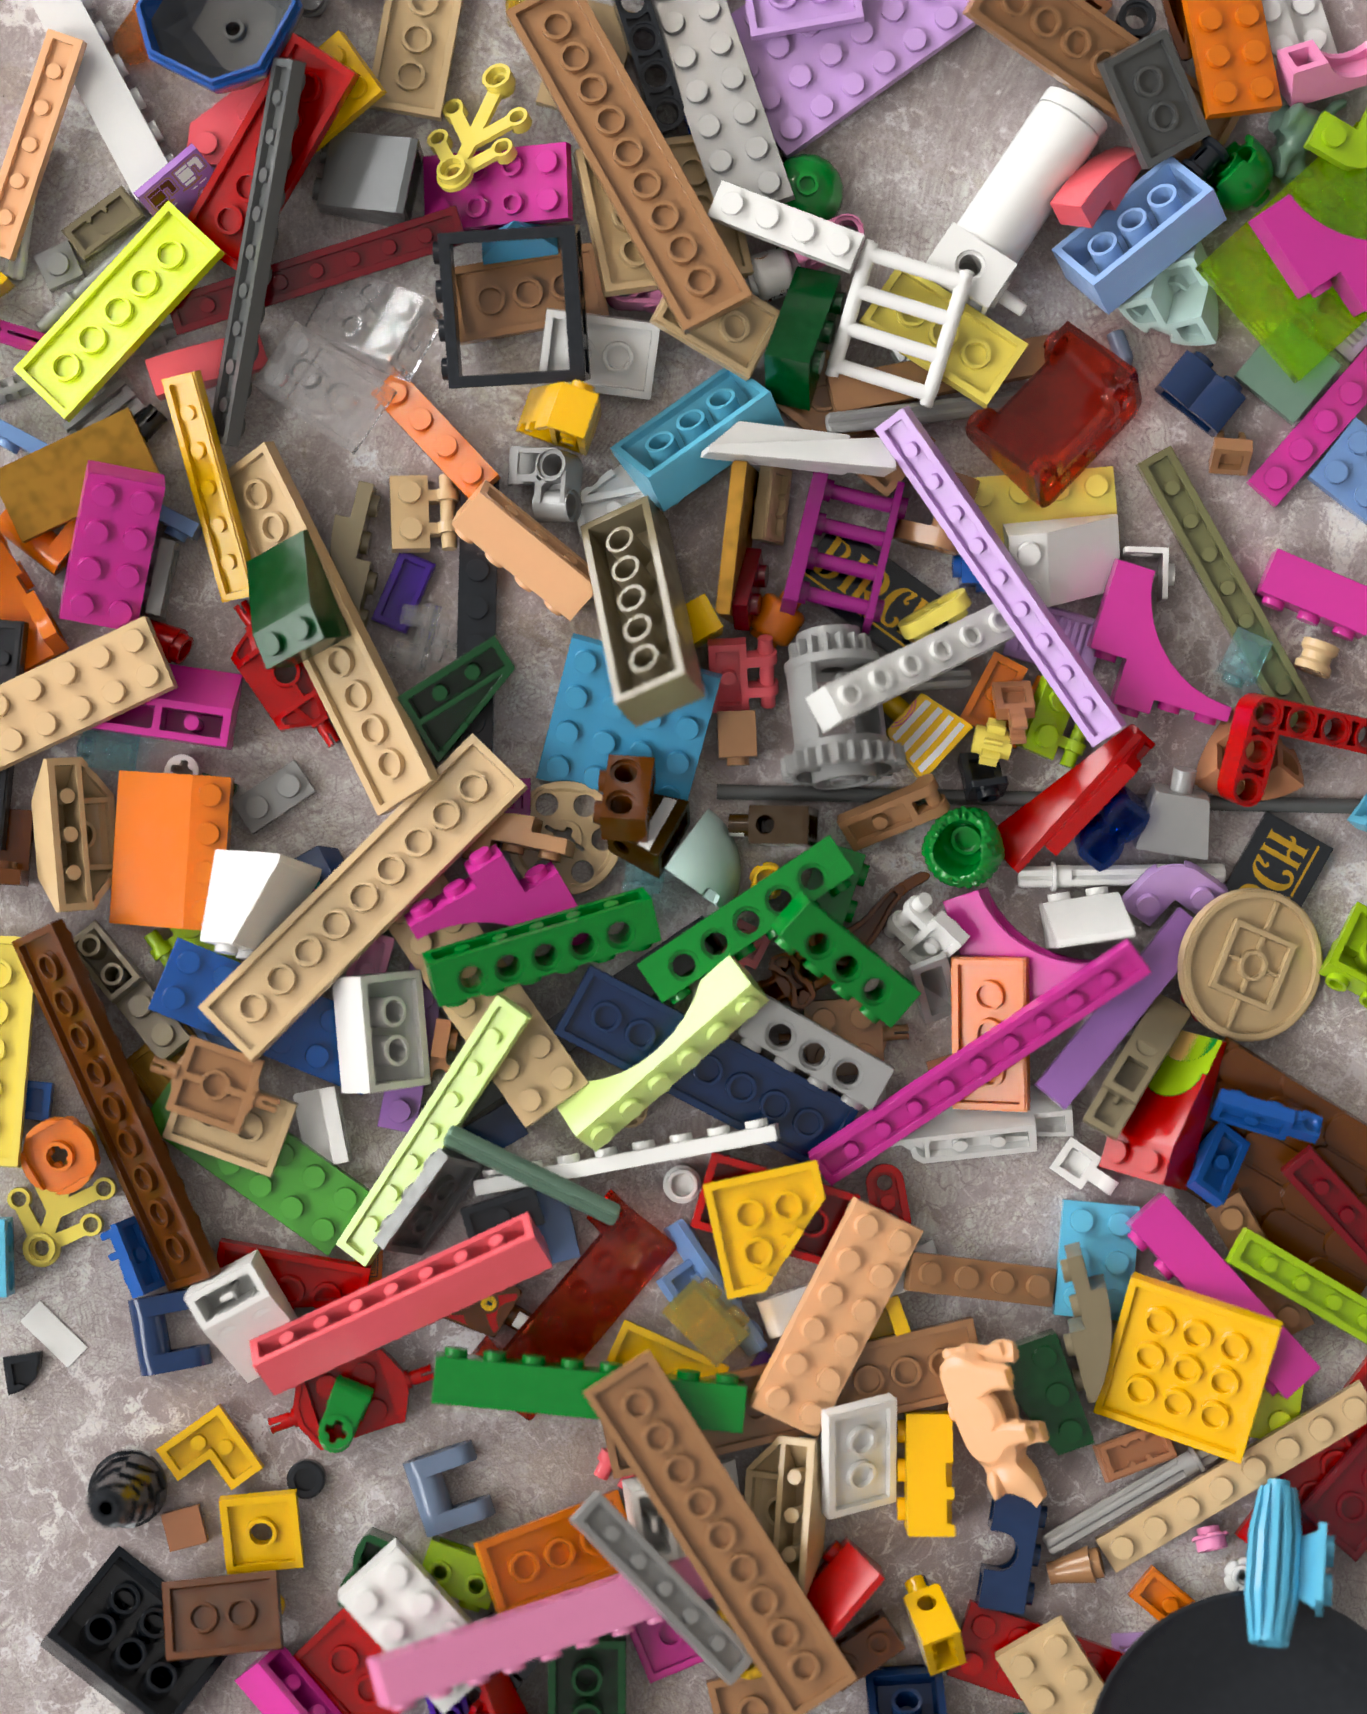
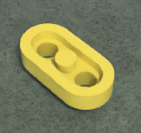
(947, 608)

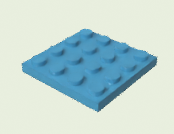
(590, 727)

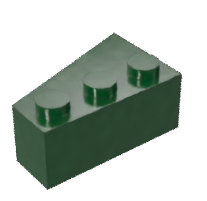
(802, 337)
(1048, 1392)

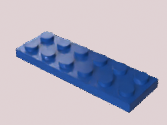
(196, 972)

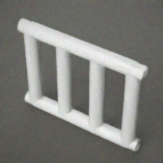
(936, 355)

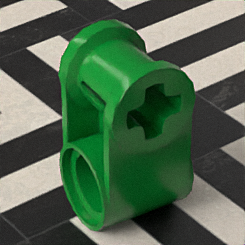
(345, 1408)

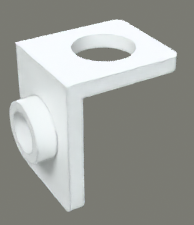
(1166, 570)

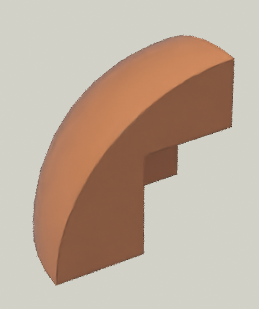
(1284, 774)

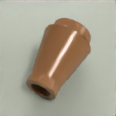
(1079, 1566)

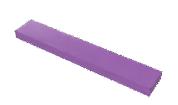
(1114, 1019)

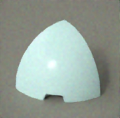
(1177, 303)
(709, 861)

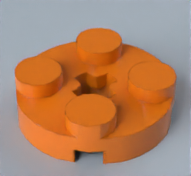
(55, 1176)

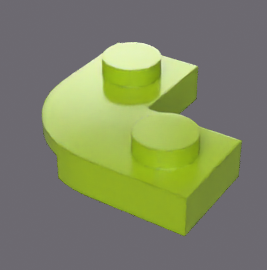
(1339, 141)

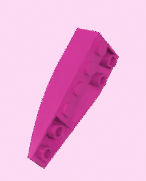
(195, 713)

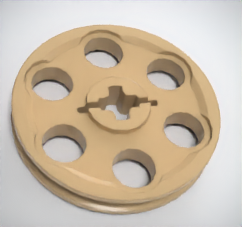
(583, 830)

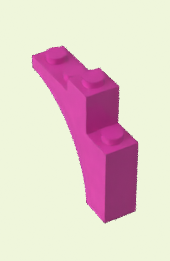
(1313, 255)
(1127, 630)
(493, 896)
(995, 936)

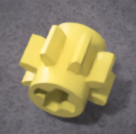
(991, 742)

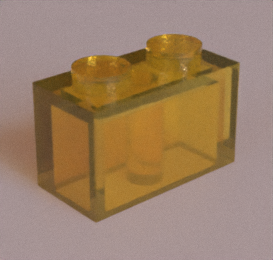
(707, 1319)

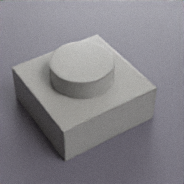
(59, 266)

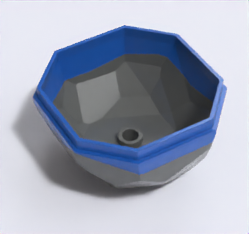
(197, 44)

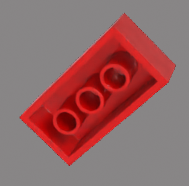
(820, 1228)

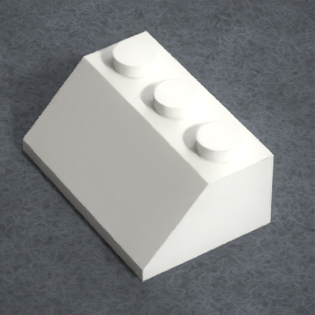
(381, 1031)

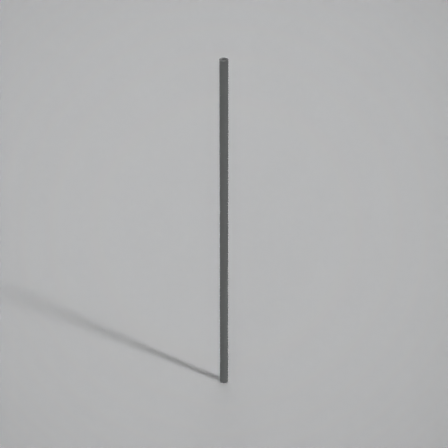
(1010, 798)

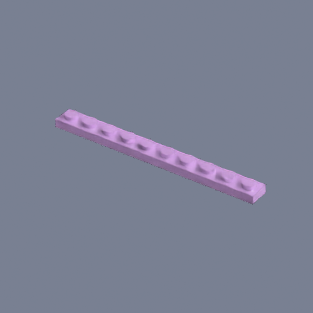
(1000, 576)

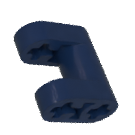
(153, 1339)

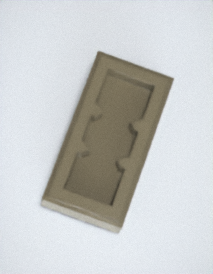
(103, 224)

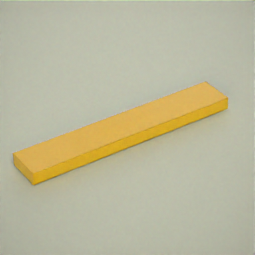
(209, 483)

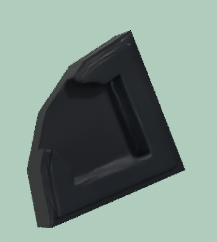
(21, 1370)

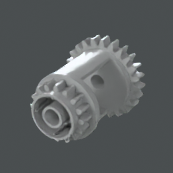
(839, 759)

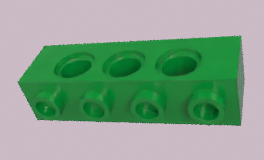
(803, 919)

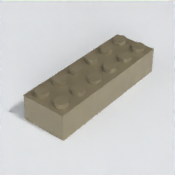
(642, 612)

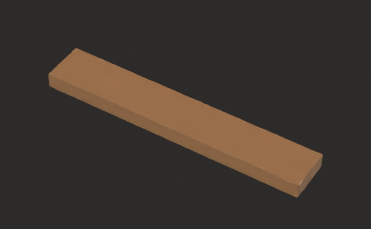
(854, 394)

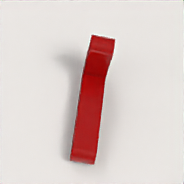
(1265, 734)

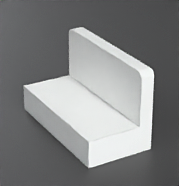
(323, 1123)

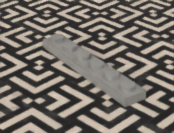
(662, 1587)

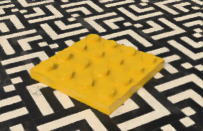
(1188, 1367)

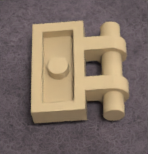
(410, 513)

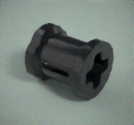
(1206, 158)

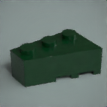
(456, 694)

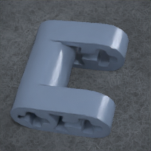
(432, 1495)

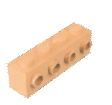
(525, 550)

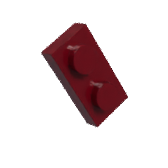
(747, 596)

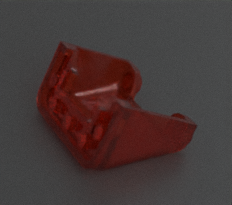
(1059, 415)

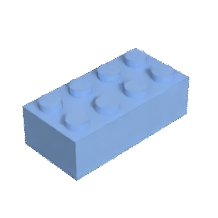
(1147, 232)

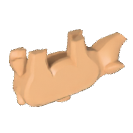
(988, 1417)

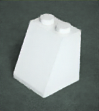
(252, 897)

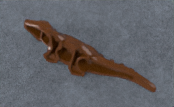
(797, 984)

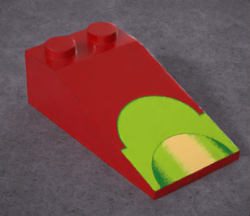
(1171, 1115)

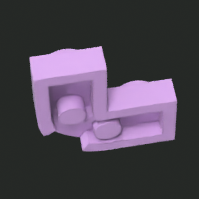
(1161, 886)

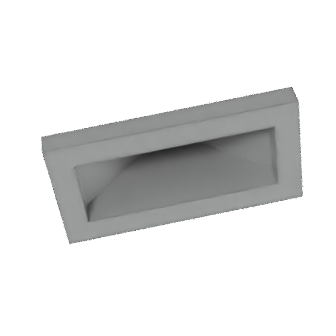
(934, 982)

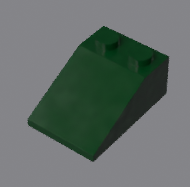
(292, 604)

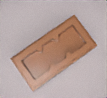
(1132, 1453)

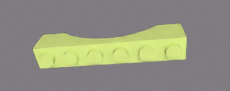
(720, 1007)

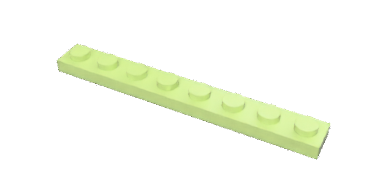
(446, 1107)

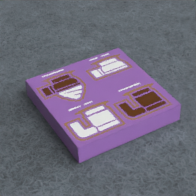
(178, 182)

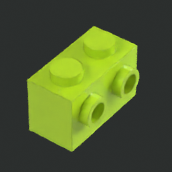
(458, 1572)

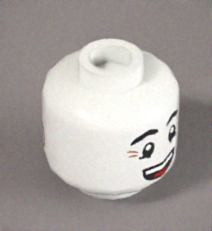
(771, 274)

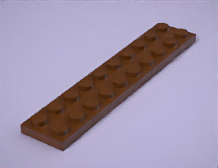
(116, 1105)

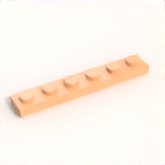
(36, 135)

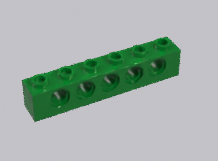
(523, 939)
(658, 967)

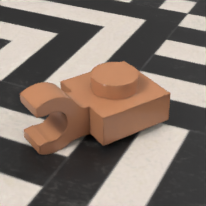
(1016, 703)
(444, 1040)

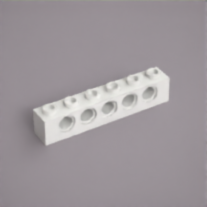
(909, 667)

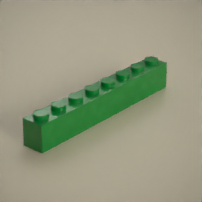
(558, 1388)

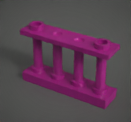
(808, 557)

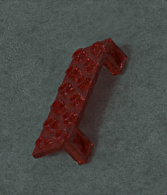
(591, 1291)

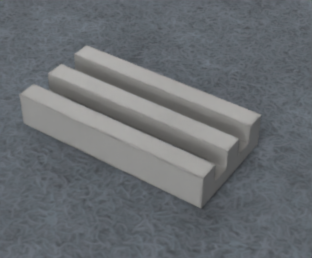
(101, 400)

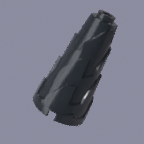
(126, 1490)

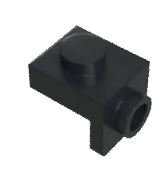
(981, 781)

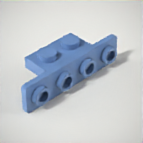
(700, 1264)

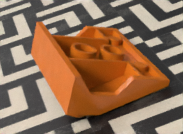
(167, 846)

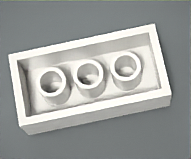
(402, 1605)

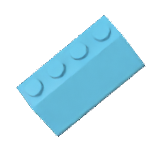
(667, 449)

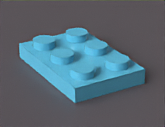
(1104, 1247)

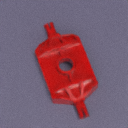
(288, 704)
(374, 1369)

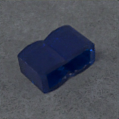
(1116, 824)

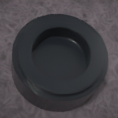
(307, 1477)

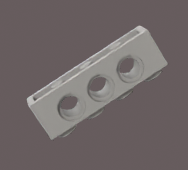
(872, 1071)

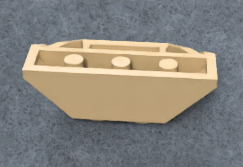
(73, 833)
(786, 1501)

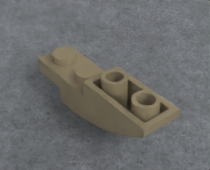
(351, 540)
(129, 991)
(1136, 1066)
(1091, 1325)

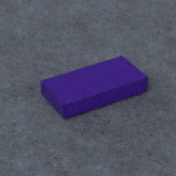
(404, 586)

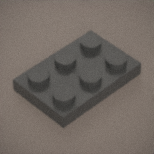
(1153, 98)

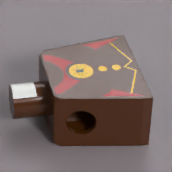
(490, 1313)

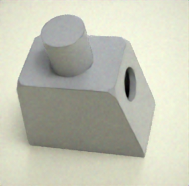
(1177, 817)

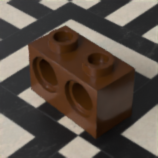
(630, 798)
(870, 1644)

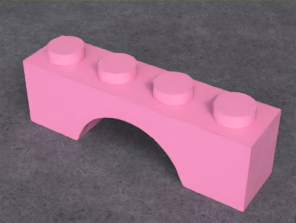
(1312, 75)

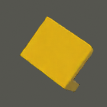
(891, 1320)

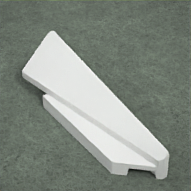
(801, 450)
(983, 1133)

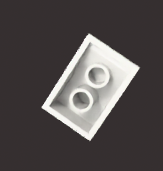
(1066, 555)
(1084, 919)

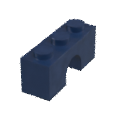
(1008, 1585)

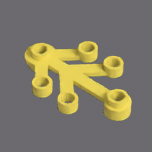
(457, 170)
(57, 1207)

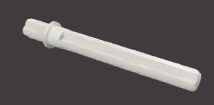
(1086, 876)

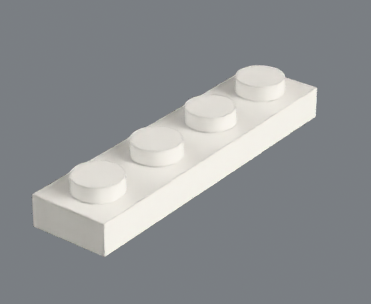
(786, 227)

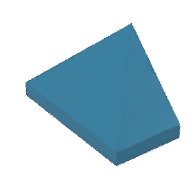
(518, 249)

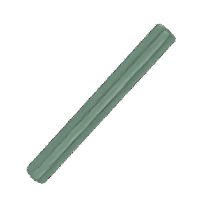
(531, 1175)

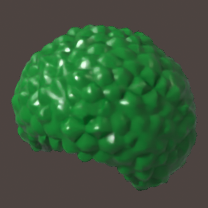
(963, 847)

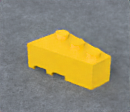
(562, 415)
(926, 1473)

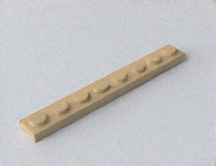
(1232, 1481)

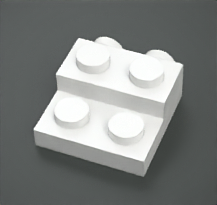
(1297, 22)

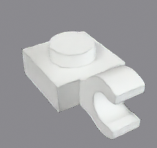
(1079, 1164)

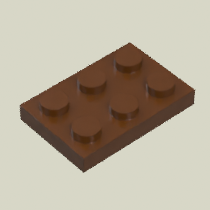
(222, 1615)

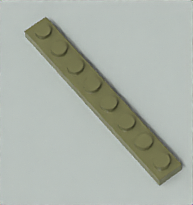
(1218, 570)

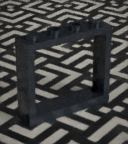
(574, 306)

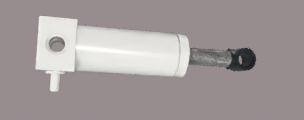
(1021, 186)

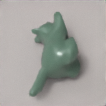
(1292, 128)

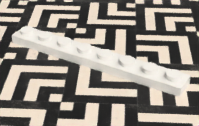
(643, 1153)

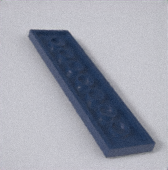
(726, 1084)

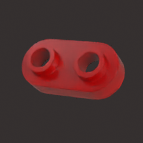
(892, 1199)

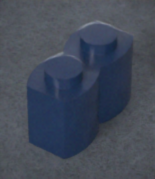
(1201, 392)

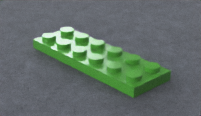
(302, 1193)

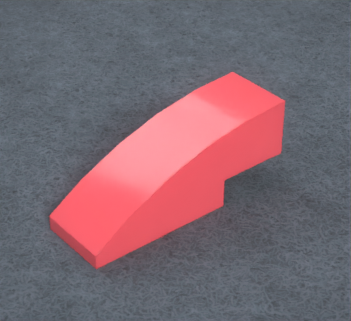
(1096, 187)
(200, 357)

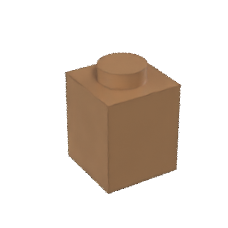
(737, 736)

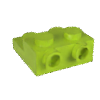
(1347, 957)

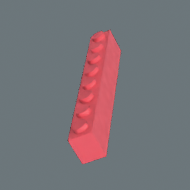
(400, 1303)

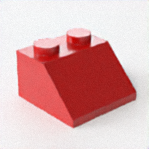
(843, 1584)

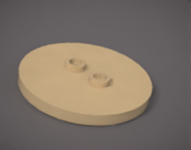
(1249, 964)

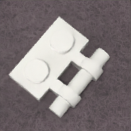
(935, 935)

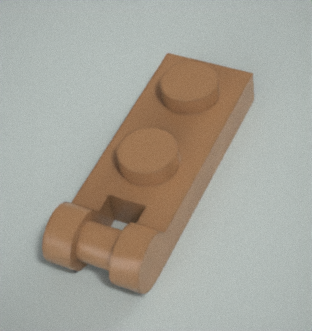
(893, 813)

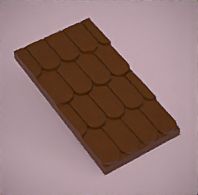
(1277, 1205)

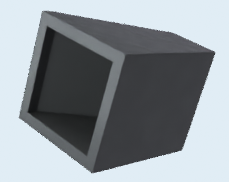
(369, 177)

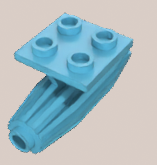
(1283, 1566)

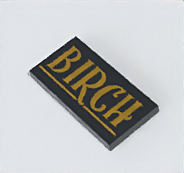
(899, 589)
(1280, 860)

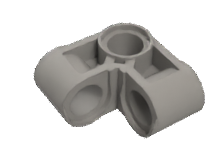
(555, 495)

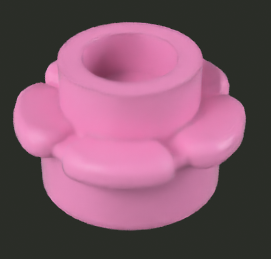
(1210, 1539)

